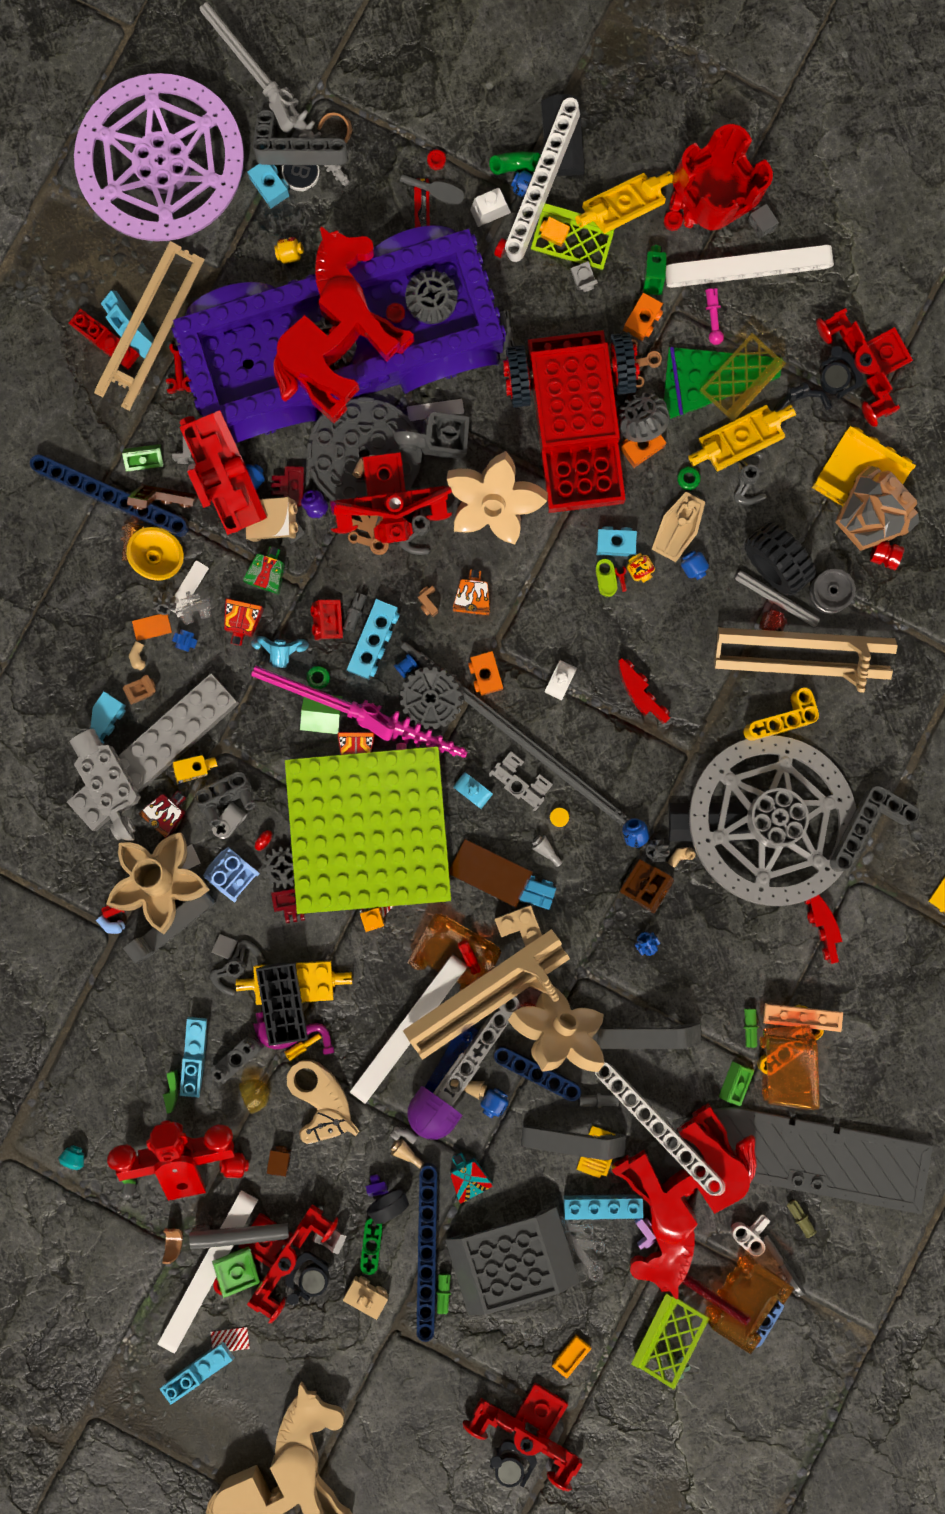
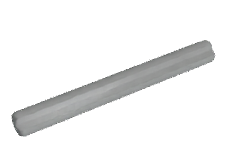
(777, 598)

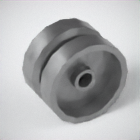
(820, 592)

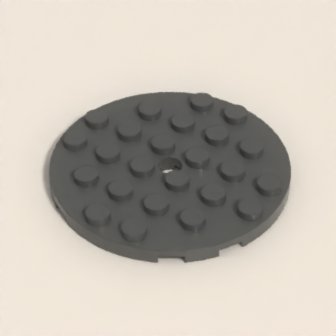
(336, 447)

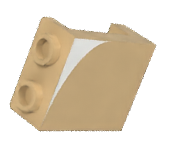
(279, 521)

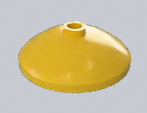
(160, 546)

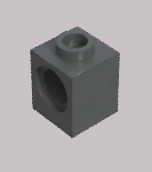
(762, 220)

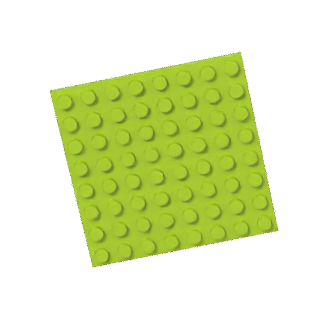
(367, 830)

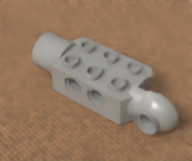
(106, 781)

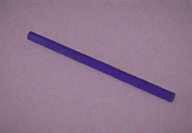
(676, 381)

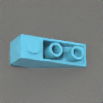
(105, 713)

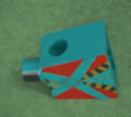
(468, 1178)

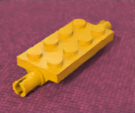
(624, 202)
(742, 437)
(314, 979)

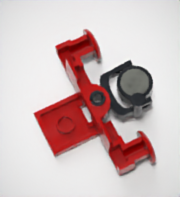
(883, 356)
(313, 1278)
(541, 1410)

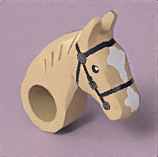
(330, 1100)

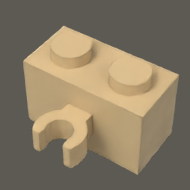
(366, 1297)

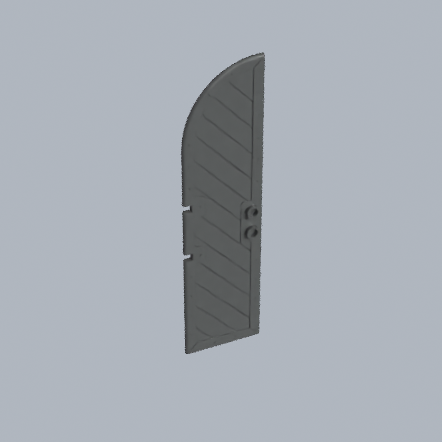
(825, 1163)

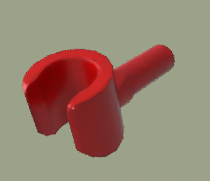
(621, 578)

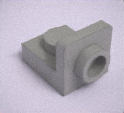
(583, 277)

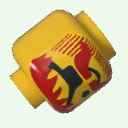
(289, 250)
(640, 568)

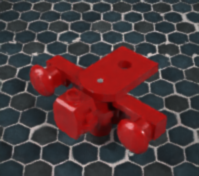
(173, 1158)

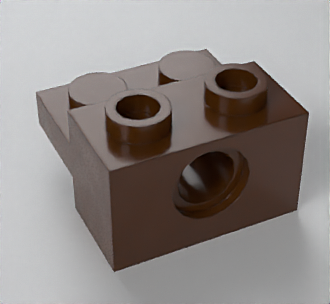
(655, 888)

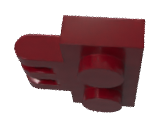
(291, 484)
(286, 901)

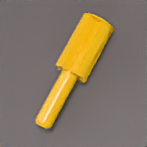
(300, 1047)

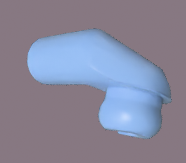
(111, 927)

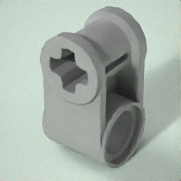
(231, 819)

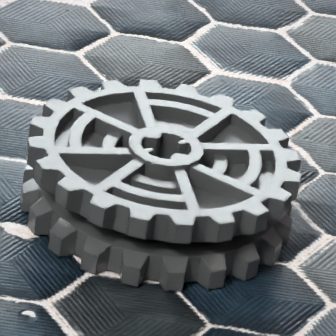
(430, 682)

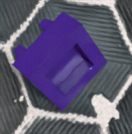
(376, 1188)

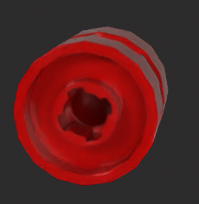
(887, 554)

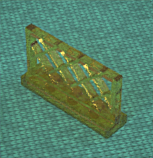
(757, 385)

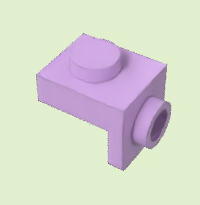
(646, 1228)

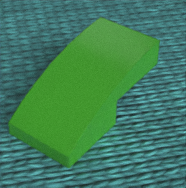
(170, 1097)

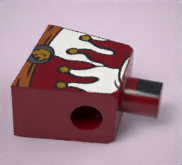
(164, 813)

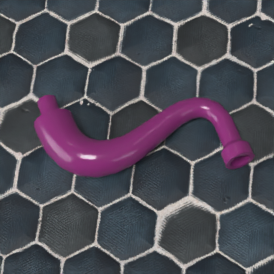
(261, 1033)

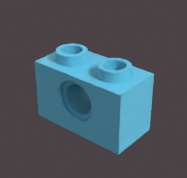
(271, 194)
(607, 548)

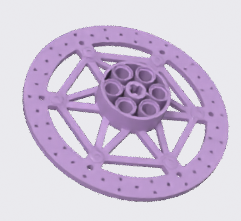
(153, 230)

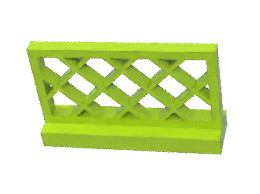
(568, 217)
(654, 1335)

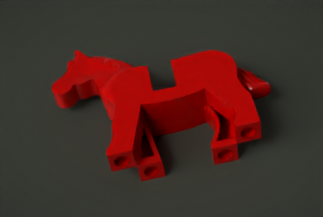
(307, 351)
(671, 1214)

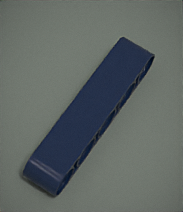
(543, 1081)

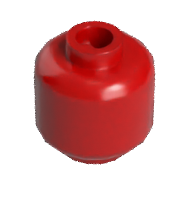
(234, 1166)

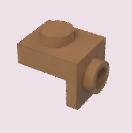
(427, 606)
(139, 689)

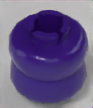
(314, 504)

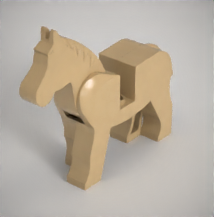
(292, 1467)

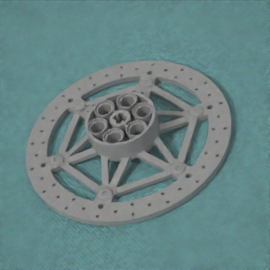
(771, 824)

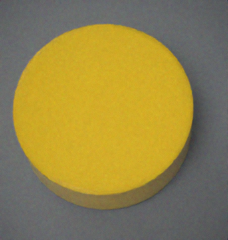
(559, 817)

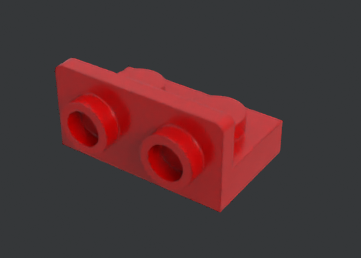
(327, 619)

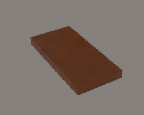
(490, 873)

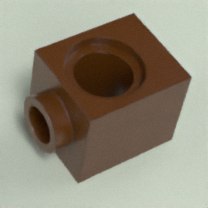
(279, 1161)

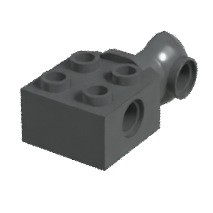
(440, 436)

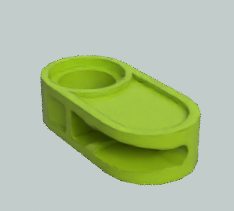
(606, 582)

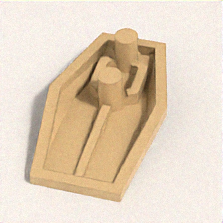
(679, 527)

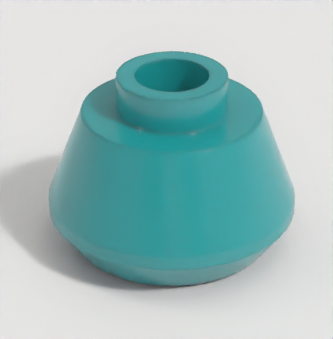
(72, 1158)

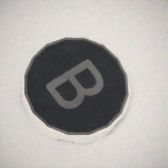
(301, 176)

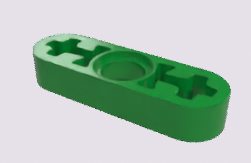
(364, 1259)

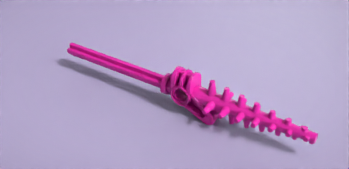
(367, 715)

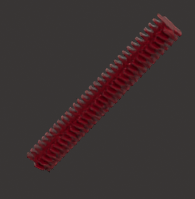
(716, 1300)

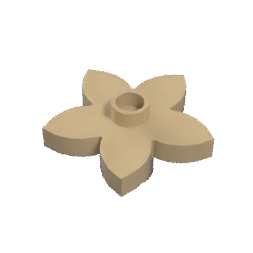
(494, 498)
(156, 881)
(560, 1033)

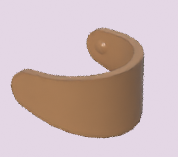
(347, 121)
(173, 1245)

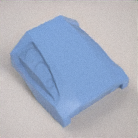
(230, 873)

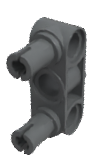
(223, 793)
(228, 1067)

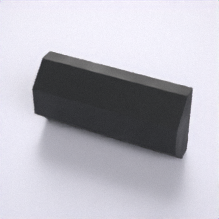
(573, 158)
(679, 819)
(281, 1003)

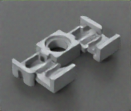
(530, 795)

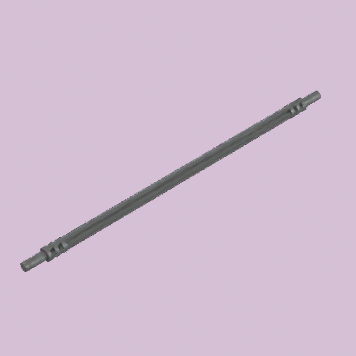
(528, 744)

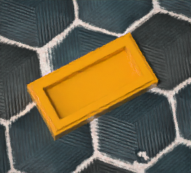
(571, 1356)

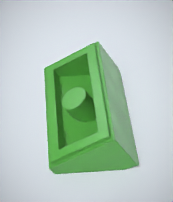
(143, 457)
(736, 1083)

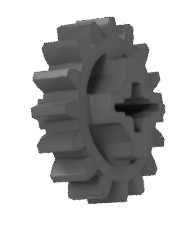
(283, 876)

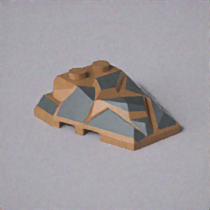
(877, 509)

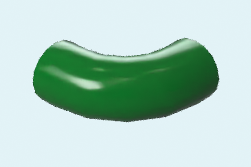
(514, 162)

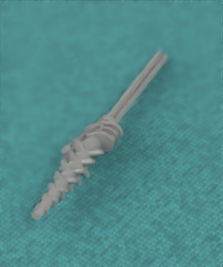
(280, 100)

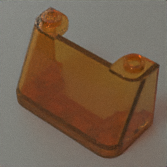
(442, 941)
(791, 1067)

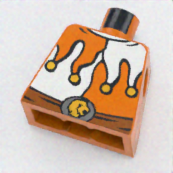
(472, 595)

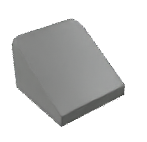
(224, 946)

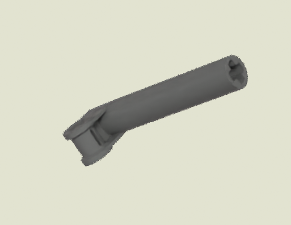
(203, 1237)

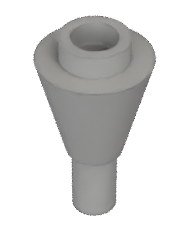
(543, 847)

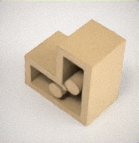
(519, 920)

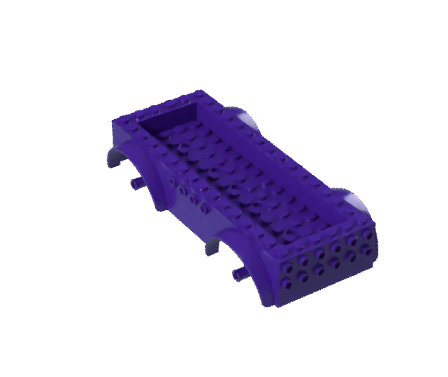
(250, 317)

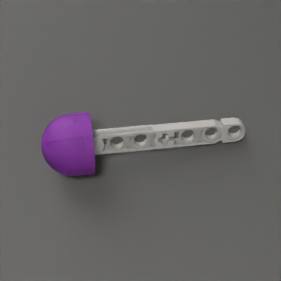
(432, 1113)

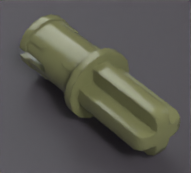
(801, 1218)

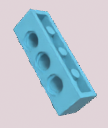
(379, 610)
(603, 1207)

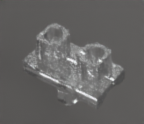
(202, 606)

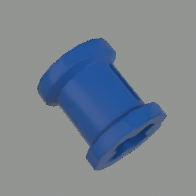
(406, 666)

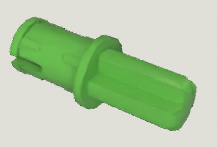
(751, 1028)
(443, 1293)

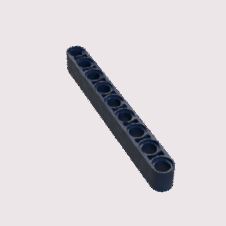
(100, 493)
(423, 1260)

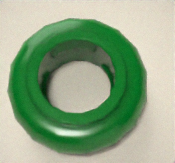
(688, 486)
(312, 671)

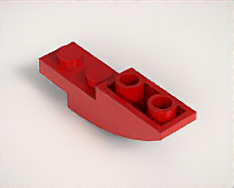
(101, 337)
(635, 686)
(821, 915)

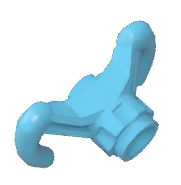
(279, 649)

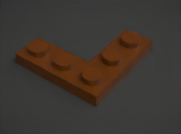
(146, 494)

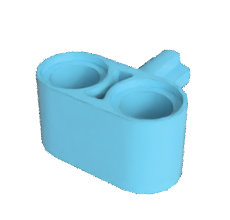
(472, 790)

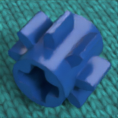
(184, 640)
(647, 943)

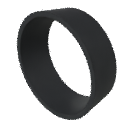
(388, 1206)

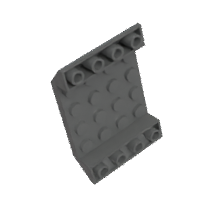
(513, 1263)

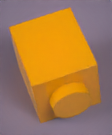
(554, 231)
(372, 919)

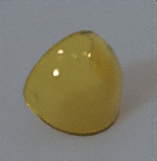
(254, 1094)

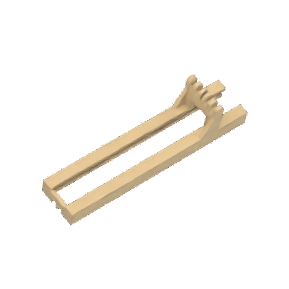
(111, 372)
(852, 672)
(488, 993)

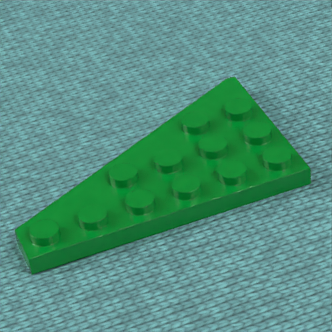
(696, 369)

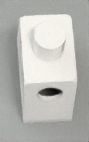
(490, 207)

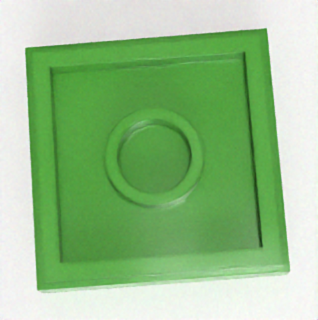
(235, 1272)

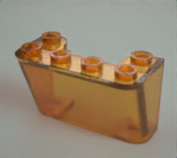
(752, 1290)

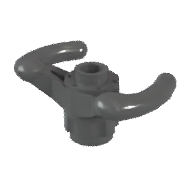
(748, 476)
(420, 527)
(235, 966)

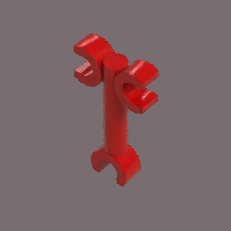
(180, 383)

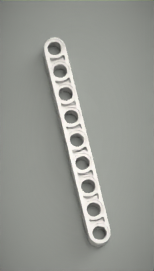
(546, 171)
(749, 266)
(398, 1041)
(668, 1132)
(204, 1277)

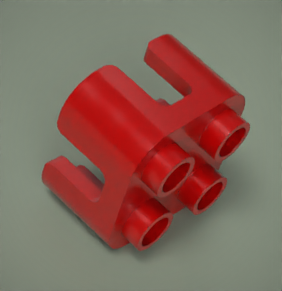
(720, 180)

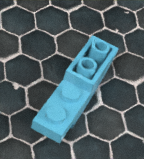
(119, 317)
(193, 1057)
(196, 1372)

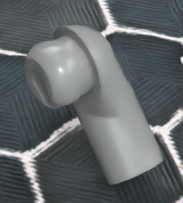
(404, 1132)

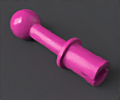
(715, 336)

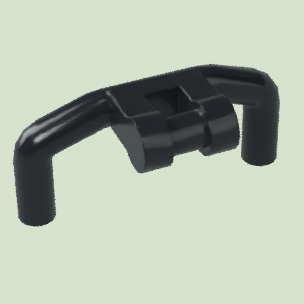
(801, 392)

